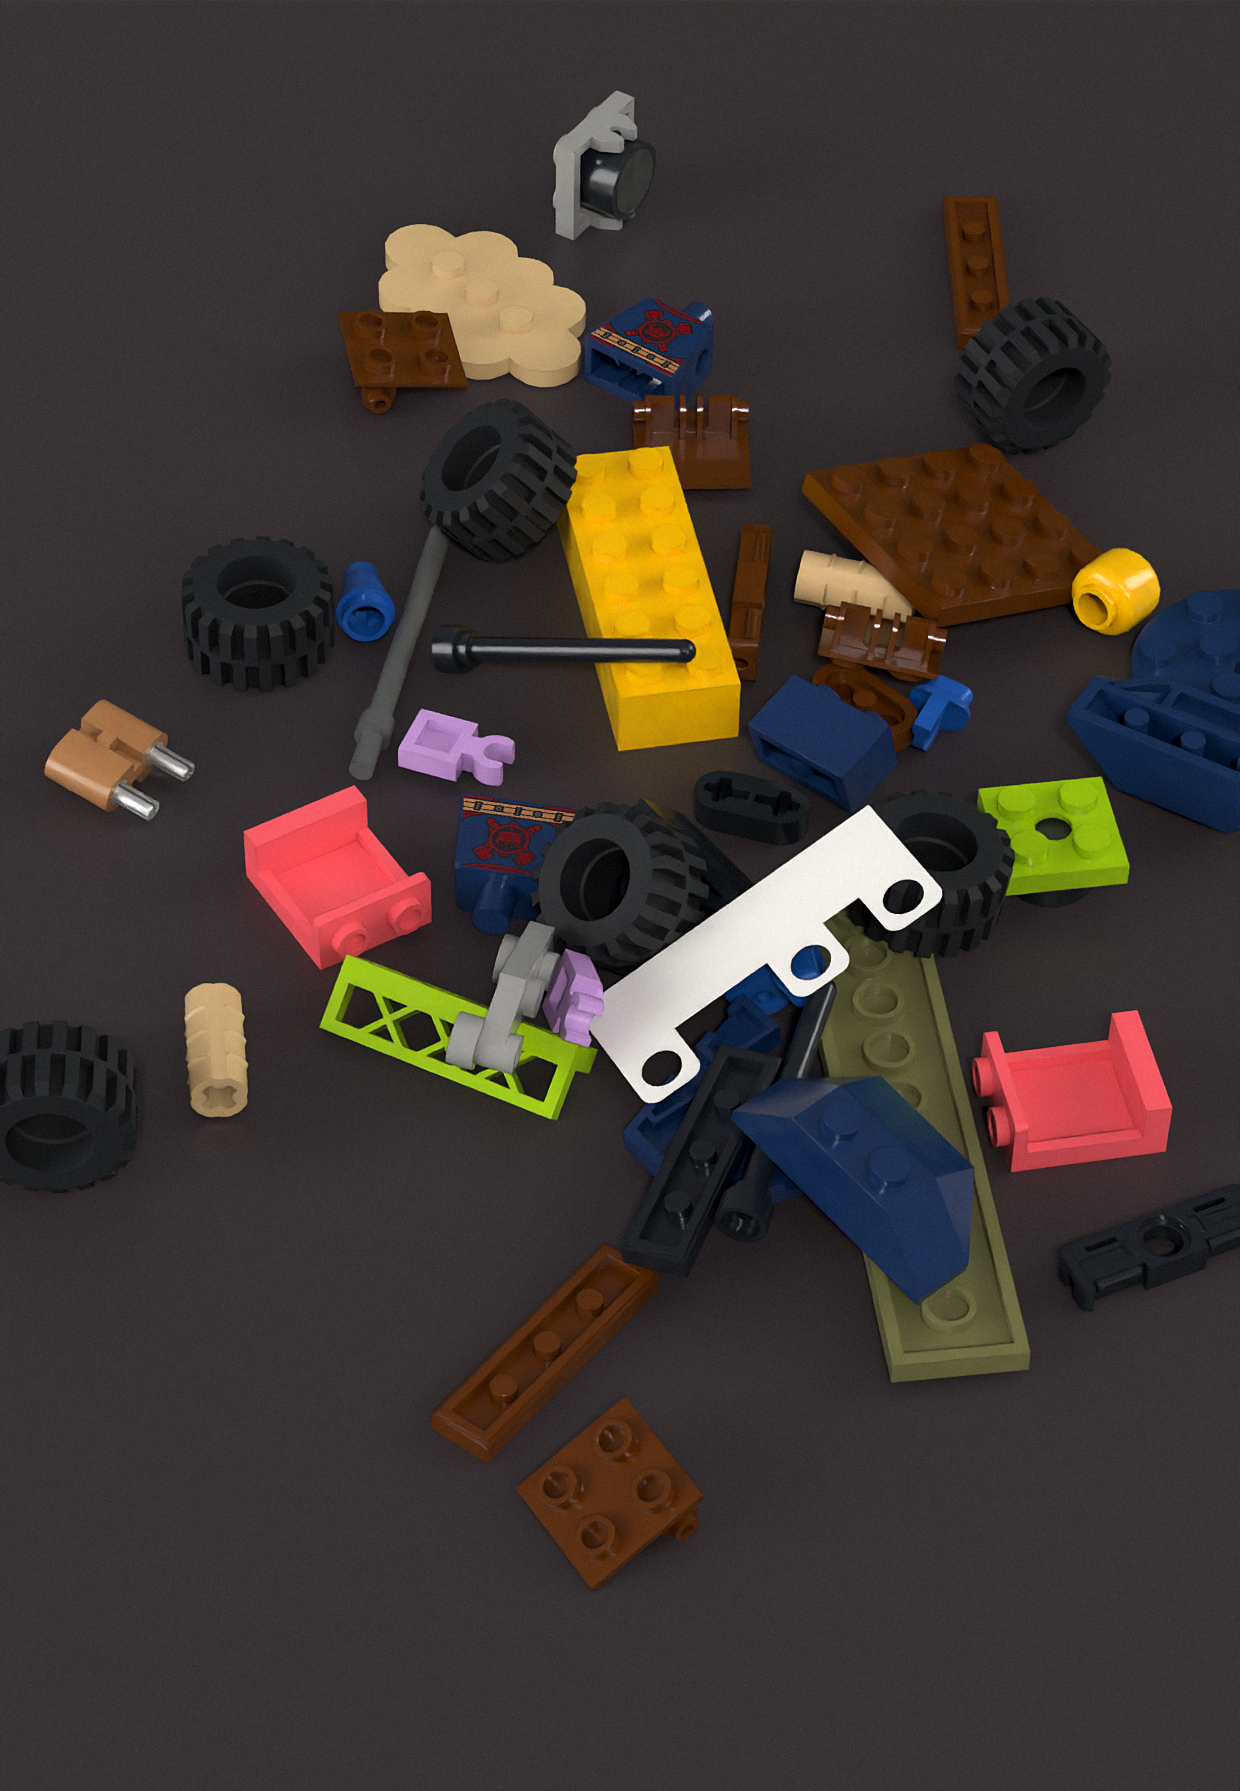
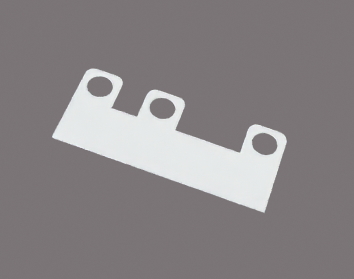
(756, 929)

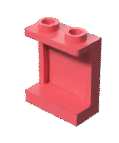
(334, 879)
(1074, 1098)

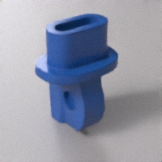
(939, 705)
(769, 991)

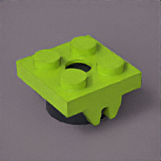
(1059, 837)

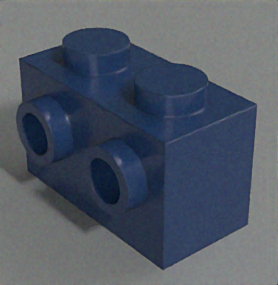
(823, 742)

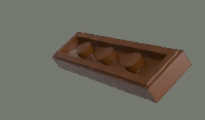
(974, 262)
(544, 1353)

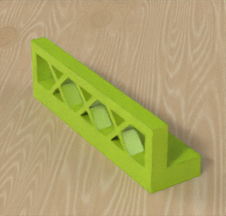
(444, 1007)

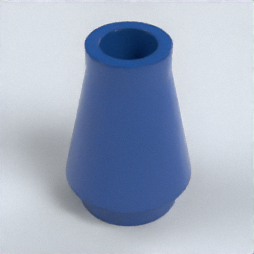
(364, 604)

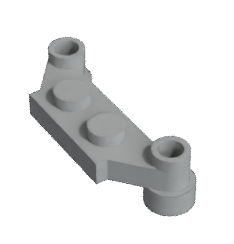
(522, 974)

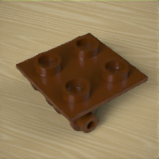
(399, 351)
(705, 445)
(904, 649)
(612, 1494)

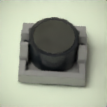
(602, 169)

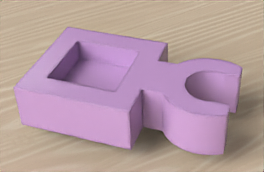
(448, 745)
(574, 998)

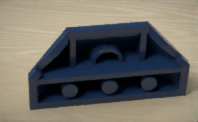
(1165, 745)
(872, 1172)

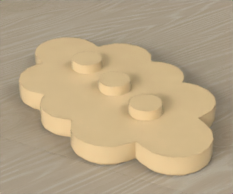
(498, 304)

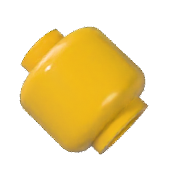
(1115, 591)

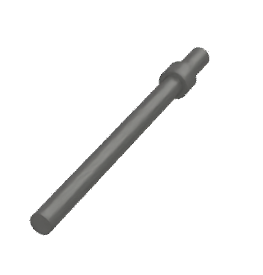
(376, 723)

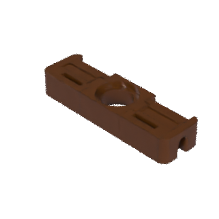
(750, 599)

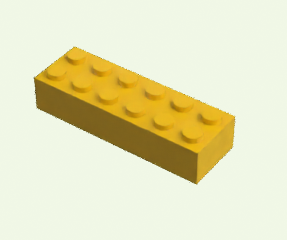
(646, 578)

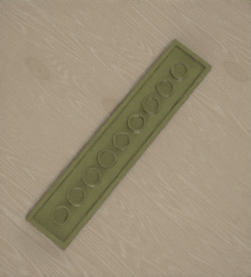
(897, 1026)

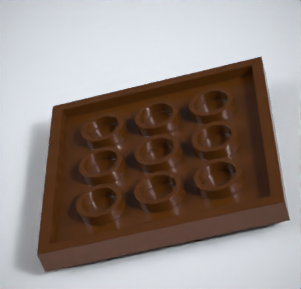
(955, 532)

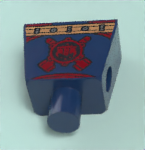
(651, 351)
(498, 855)

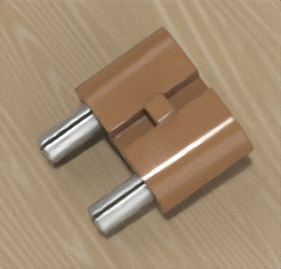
(110, 755)

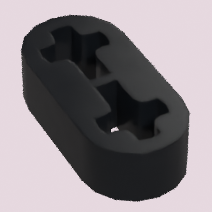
(751, 807)

